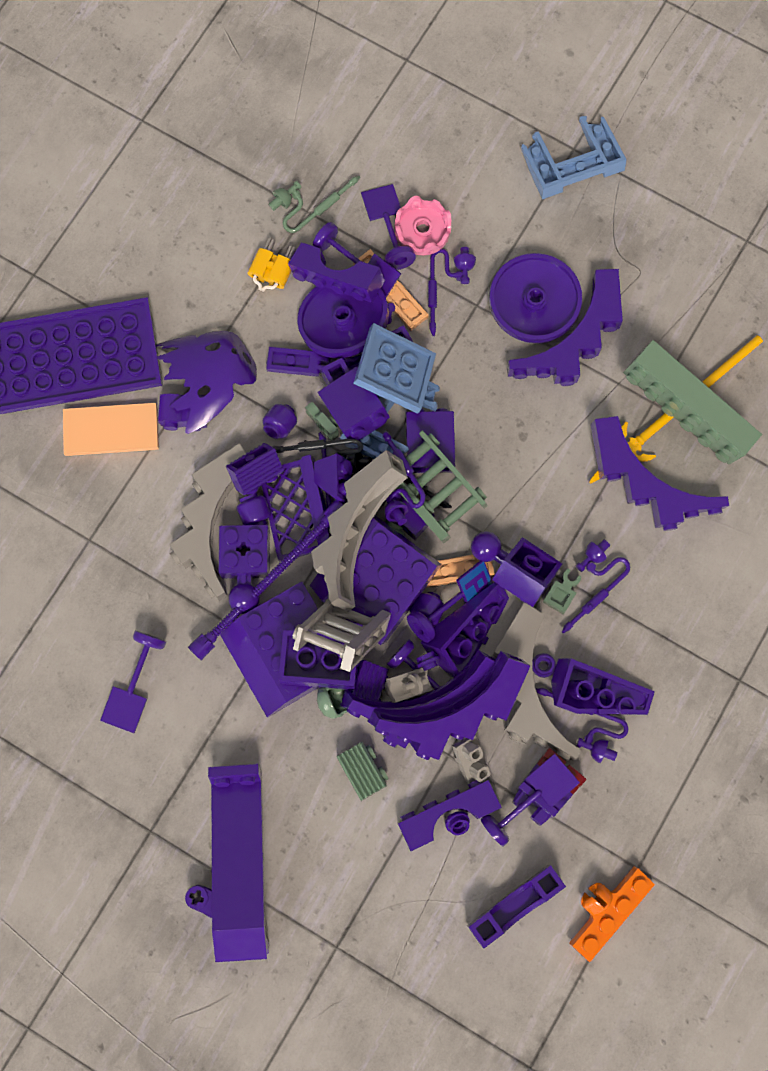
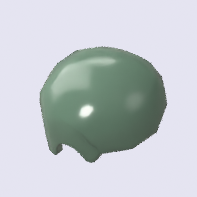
(329, 702)

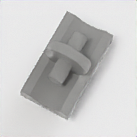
(407, 685)
(471, 760)

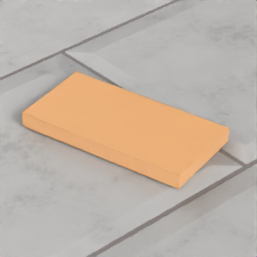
(110, 429)

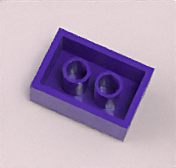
(313, 666)

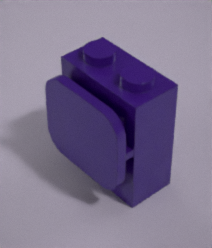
(353, 407)
(441, 426)

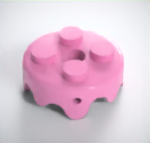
(423, 212)

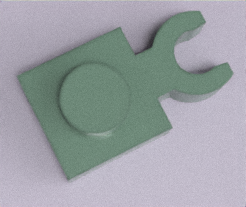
(326, 424)
(561, 594)

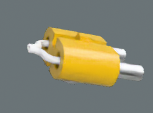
(271, 267)

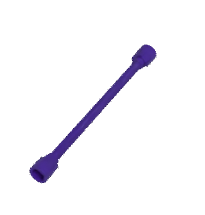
(204, 643)

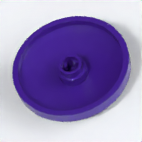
(535, 298)
(339, 323)

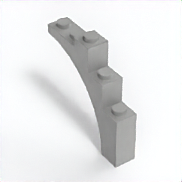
(201, 515)
(349, 523)
(530, 716)

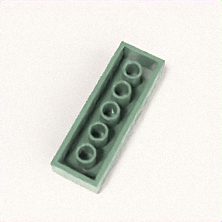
(692, 403)

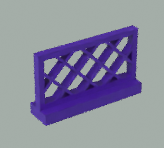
(314, 498)

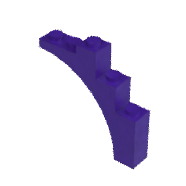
(584, 341)
(641, 486)
(439, 698)
(489, 698)

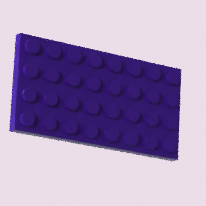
(77, 355)

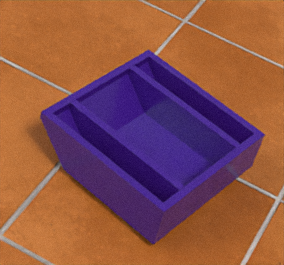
(386, 576)
(257, 644)

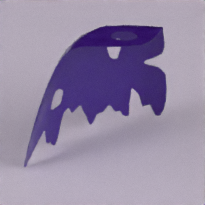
(202, 367)

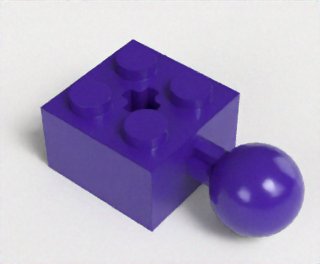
(243, 568)
(522, 571)

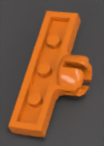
(609, 911)

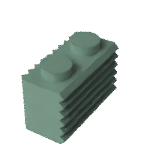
(362, 771)

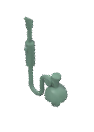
(284, 198)

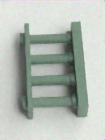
(440, 527)

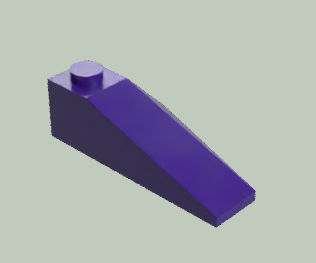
(466, 629)
(593, 691)

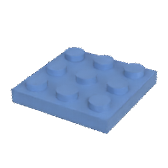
(395, 368)

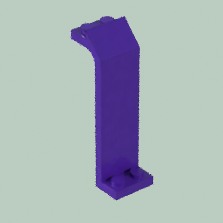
(237, 863)

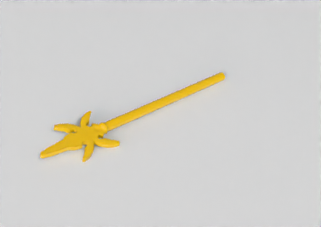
(635, 443)

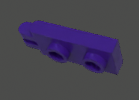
(295, 361)

